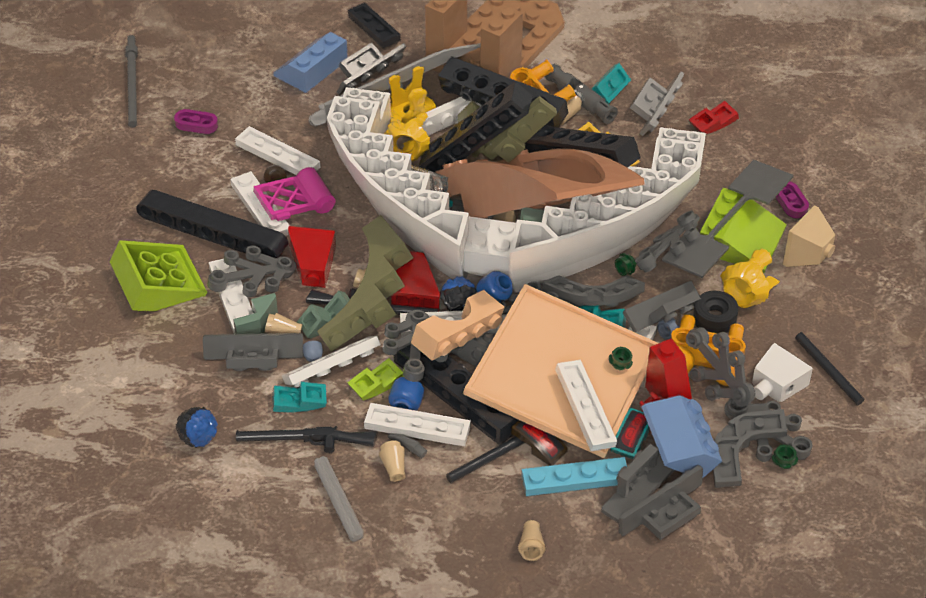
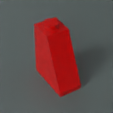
(312, 253)
(419, 283)
(667, 371)

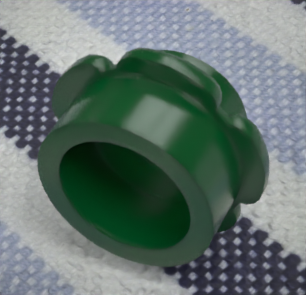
(625, 264)
(621, 358)
(786, 452)

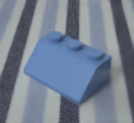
(314, 62)
(682, 434)

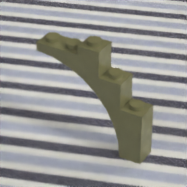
(512, 140)
(380, 281)

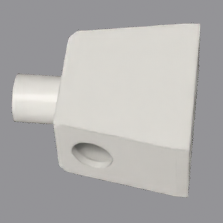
(780, 375)

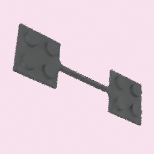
(755, 182)

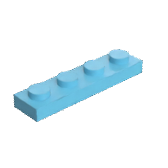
(572, 476)

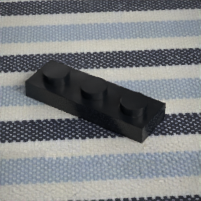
(374, 25)

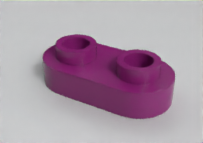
(196, 121)
(793, 201)

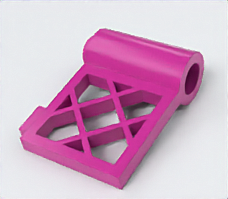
(308, 188)

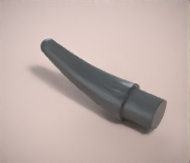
(412, 445)

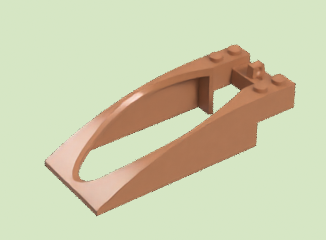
(534, 180)

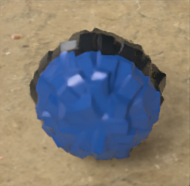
(455, 293)
(196, 426)

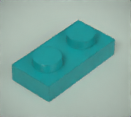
(612, 83)

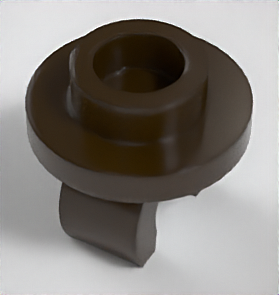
(274, 173)

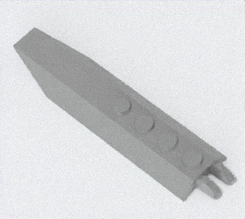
(405, 73)

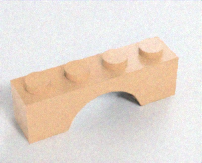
(439, 336)

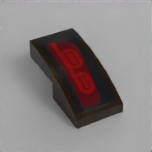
(543, 445)

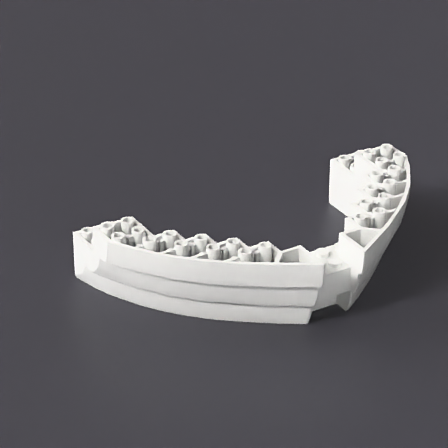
(523, 250)

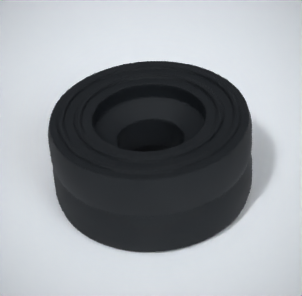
(716, 301)

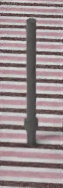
(131, 54)

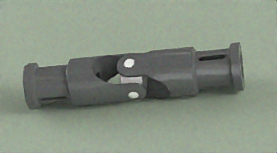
(590, 99)

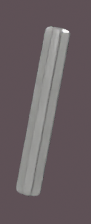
(338, 499)

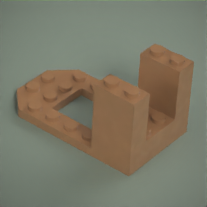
(497, 28)

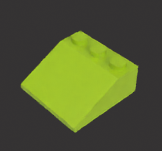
(746, 231)
(155, 274)

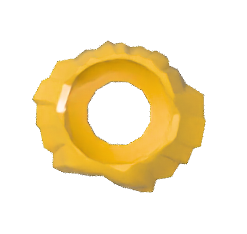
(411, 98)
(414, 130)
(746, 280)

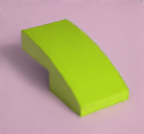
(372, 383)

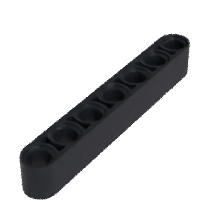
(210, 224)

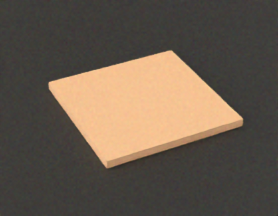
(521, 362)

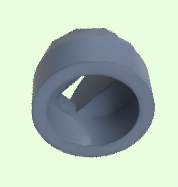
(663, 330)
(312, 350)

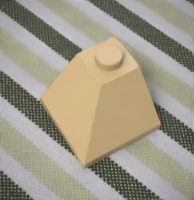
(809, 240)

